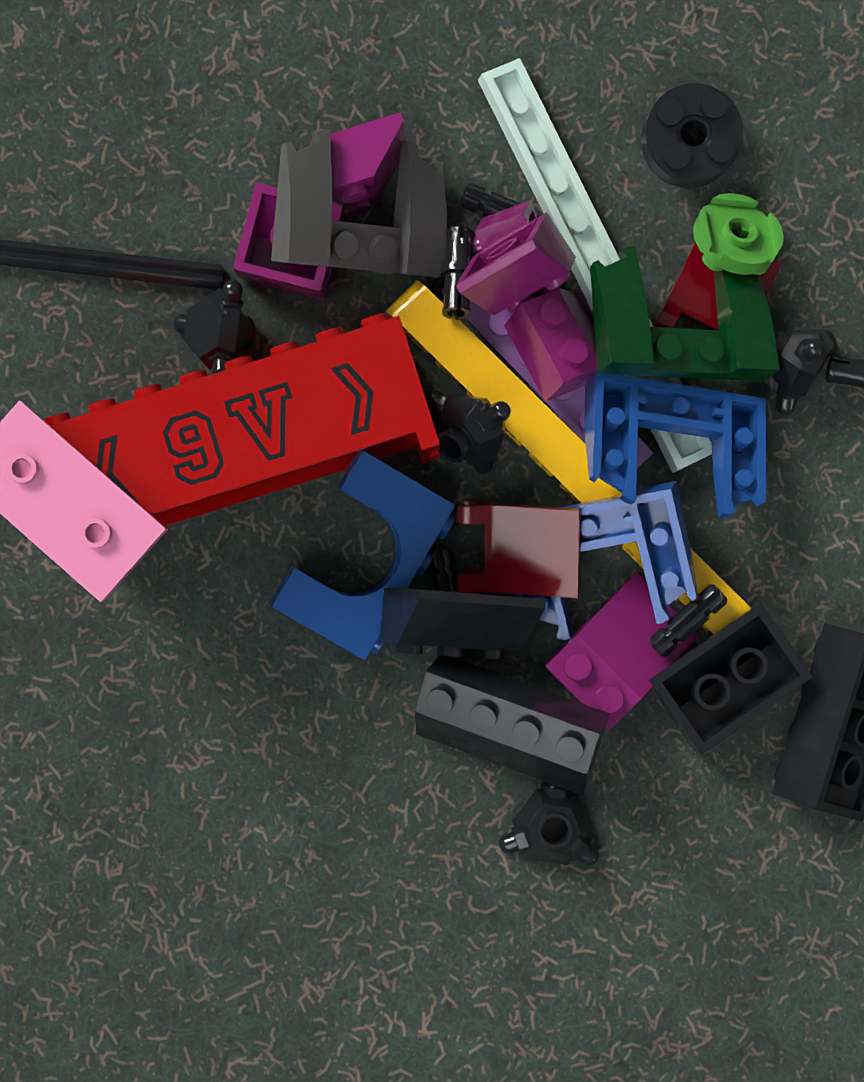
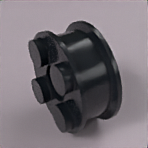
(711, 115)

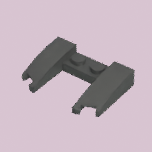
(310, 237)

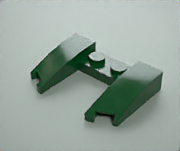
(629, 346)

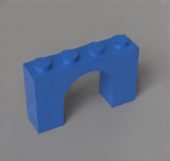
(415, 520)

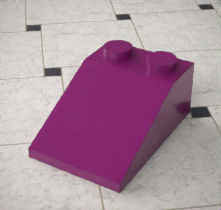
(611, 654)

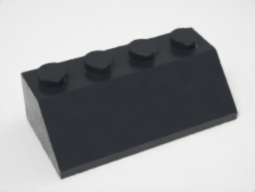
(510, 723)
(826, 739)

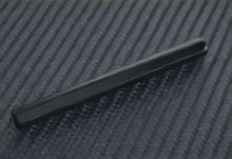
(111, 264)

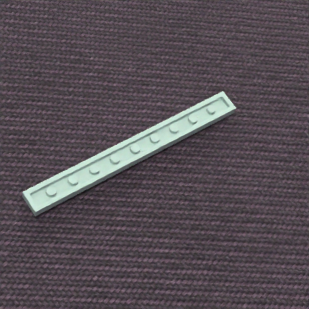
(568, 205)

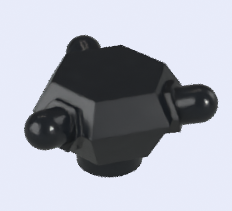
(217, 326)
(800, 363)
(469, 428)
(551, 829)

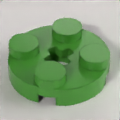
(725, 250)

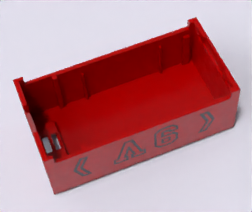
(260, 422)

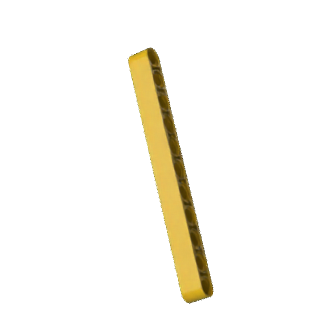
(530, 421)

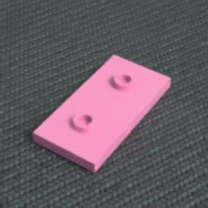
(70, 505)

